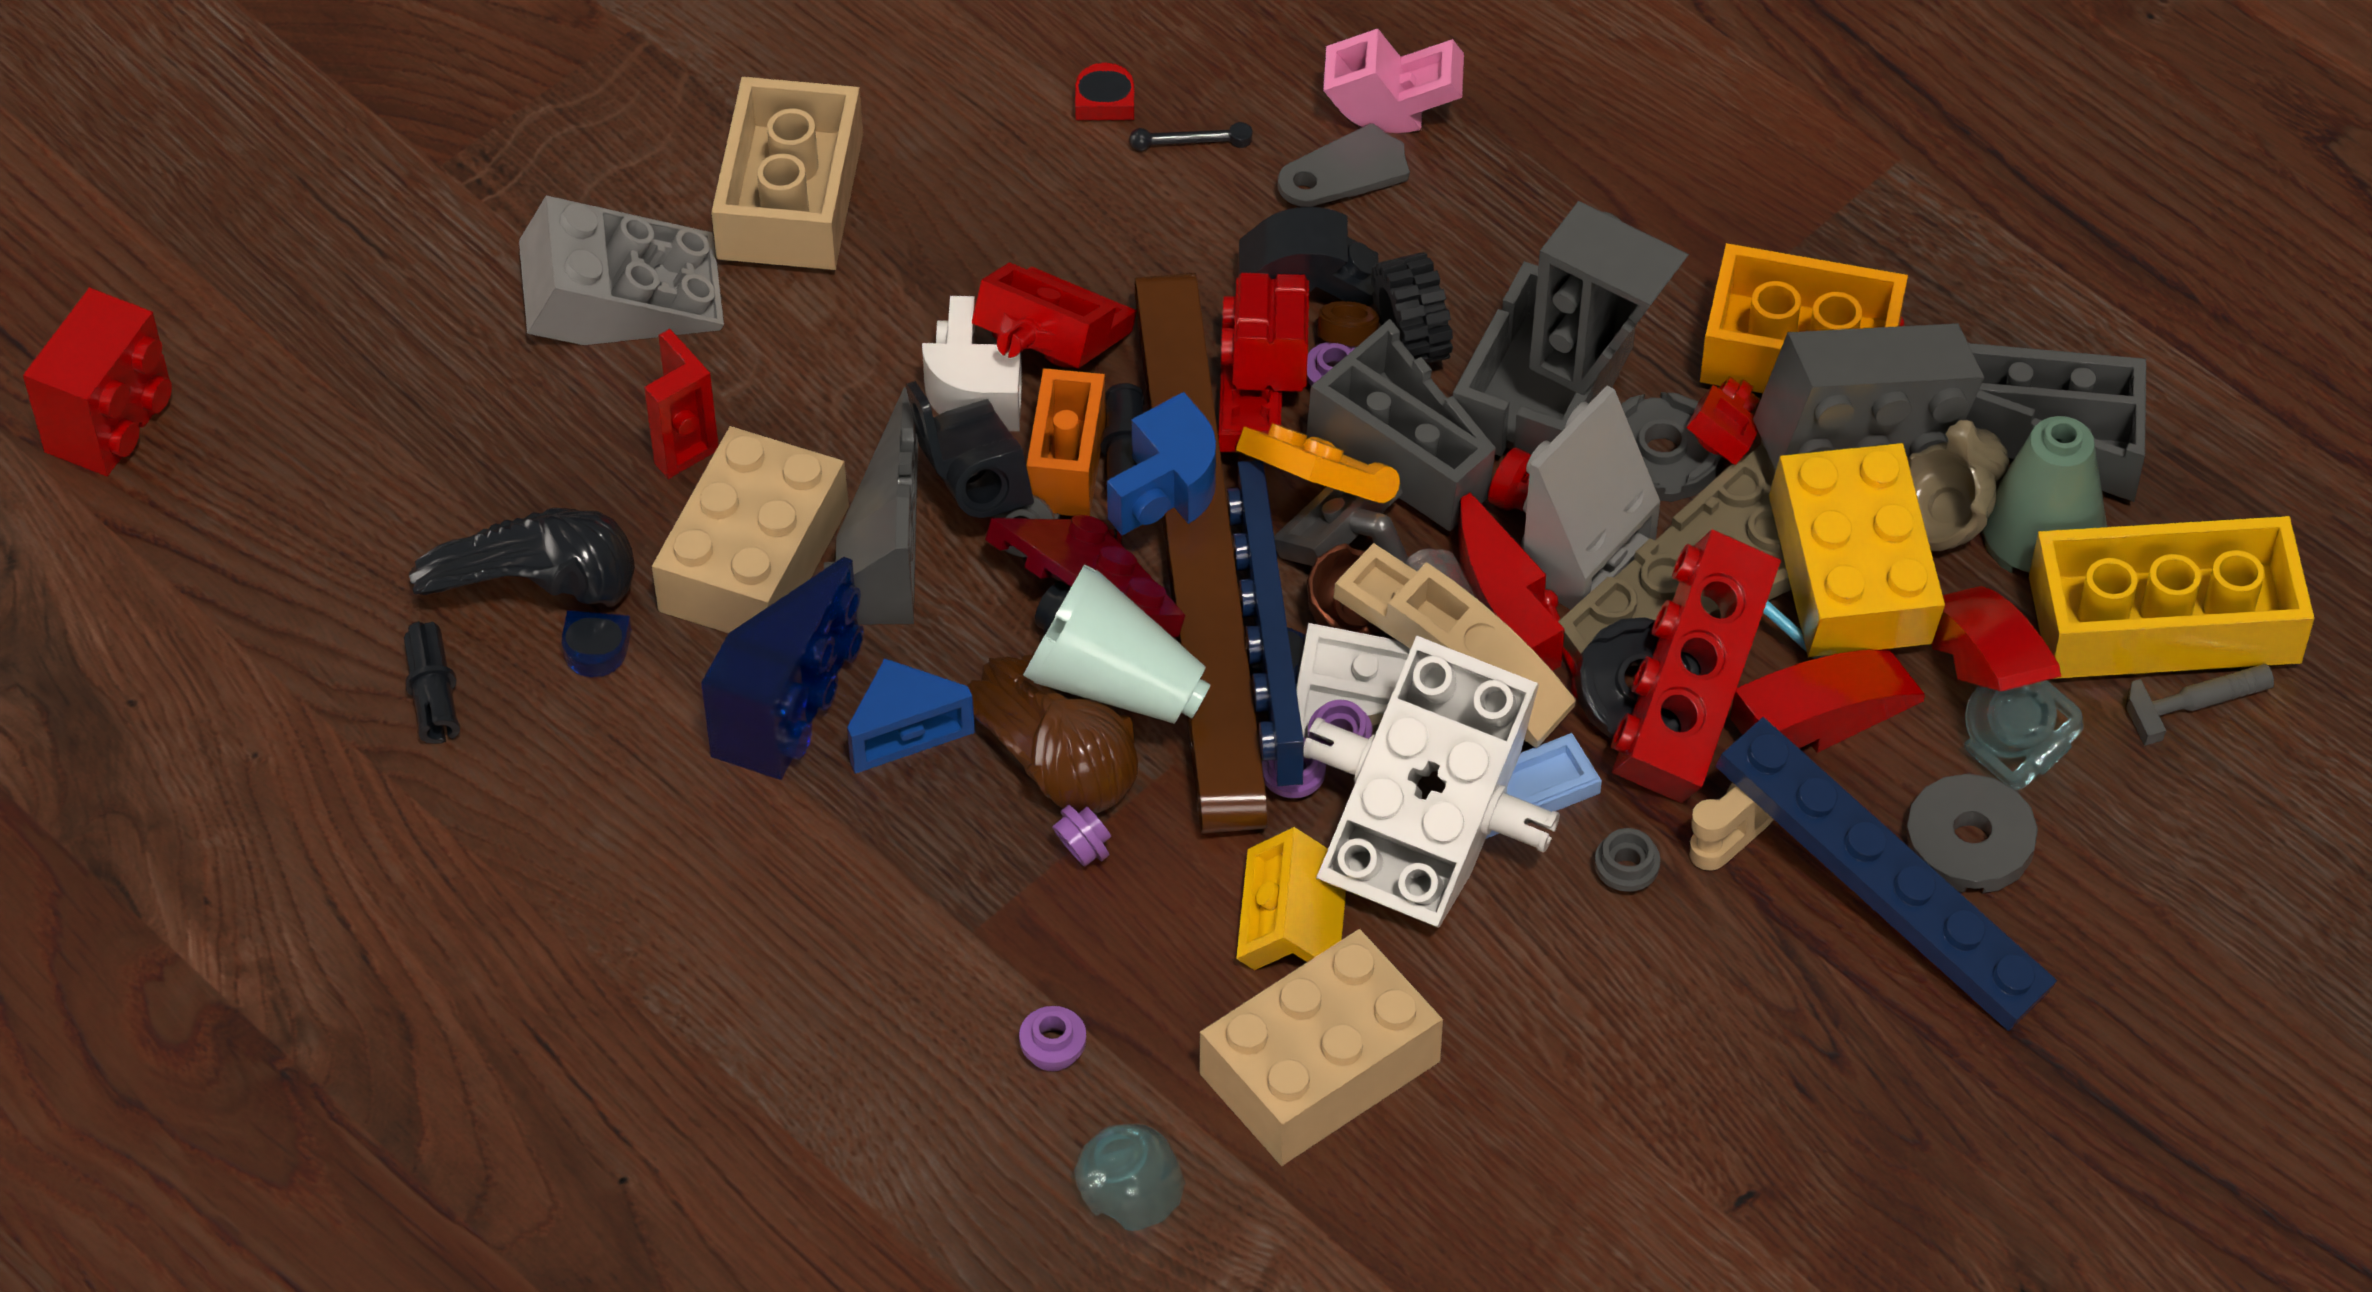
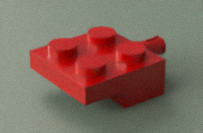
(1049, 315)

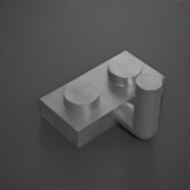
(1334, 520)

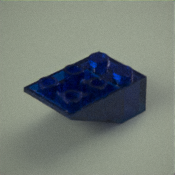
(781, 672)

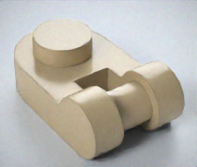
(1724, 828)

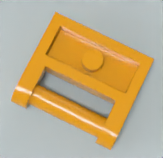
(1320, 462)

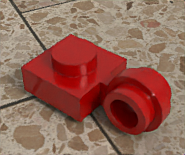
(1725, 419)

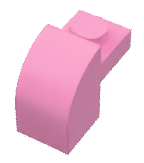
(1388, 90)

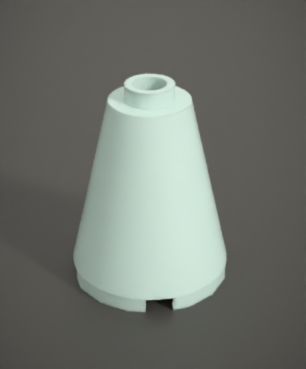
(1116, 654)

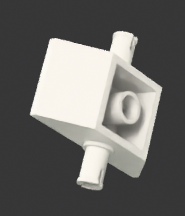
(1442, 718)

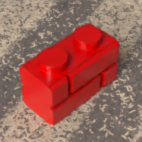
(1267, 332)

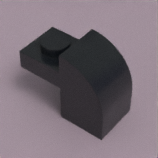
(1312, 245)

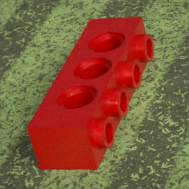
(1740, 585)

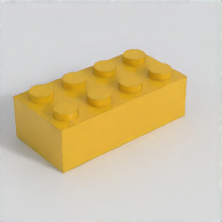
(2171, 596)

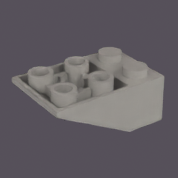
(615, 275)
(1588, 500)

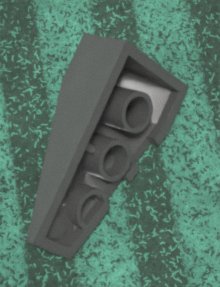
(882, 525)

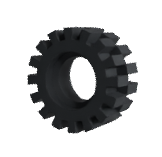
(1411, 297)

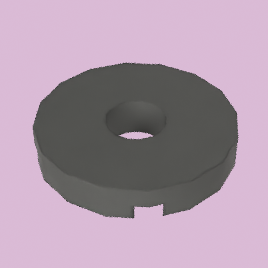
(1677, 472)
(1977, 803)

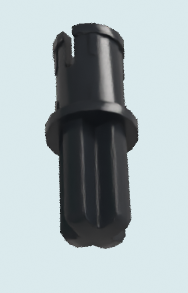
(430, 682)

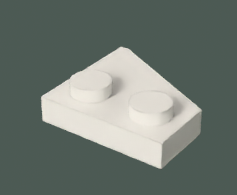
(1347, 667)

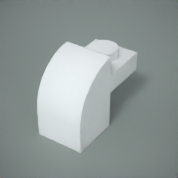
(968, 372)

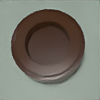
(1346, 323)

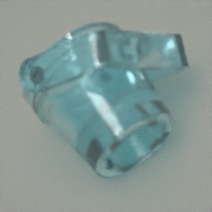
(2017, 725)

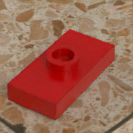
(1245, 409)

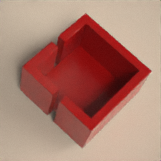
(98, 382)

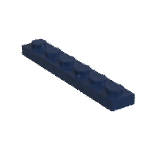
(1268, 640)
(1886, 873)

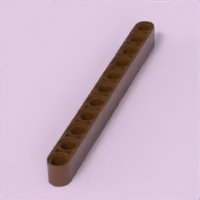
(1204, 572)

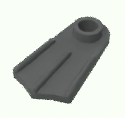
(1345, 168)

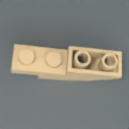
(1443, 612)

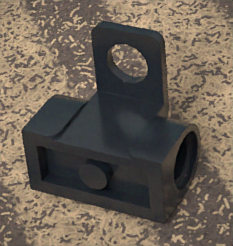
(972, 455)

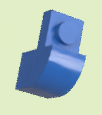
(1173, 467)

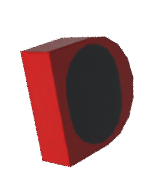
(1104, 93)

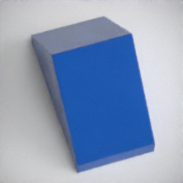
(907, 714)

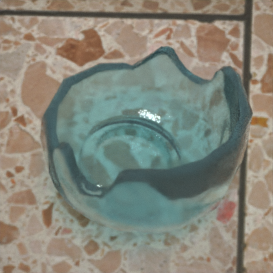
(1130, 1175)

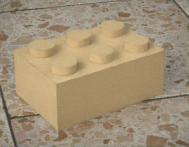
(787, 173)
(749, 530)
(1320, 1046)

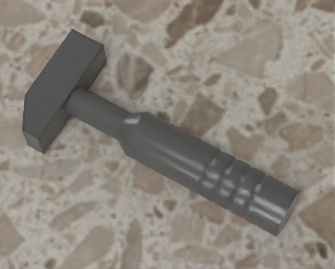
(2147, 713)

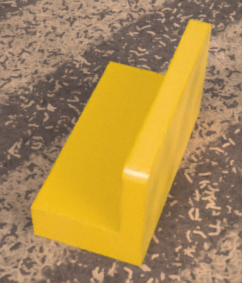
(1285, 902)

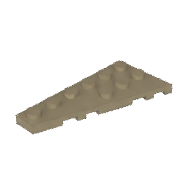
(1731, 504)

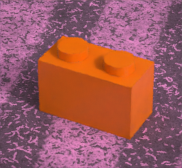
(1067, 440)

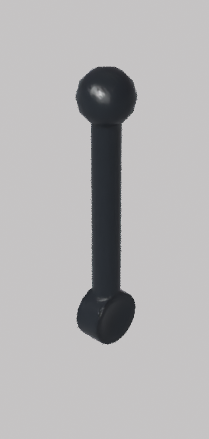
(1239, 136)

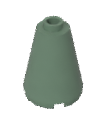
(2045, 489)

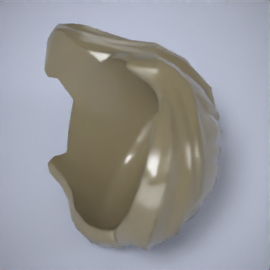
(1958, 484)

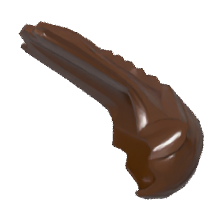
(1067, 743)

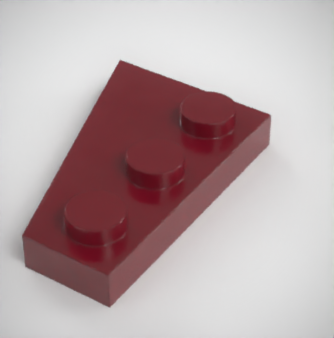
(1065, 545)

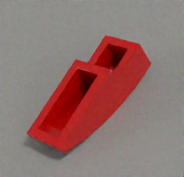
(1507, 580)
(1992, 641)
(1828, 697)

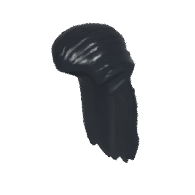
(555, 549)

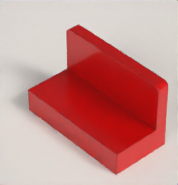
(680, 409)

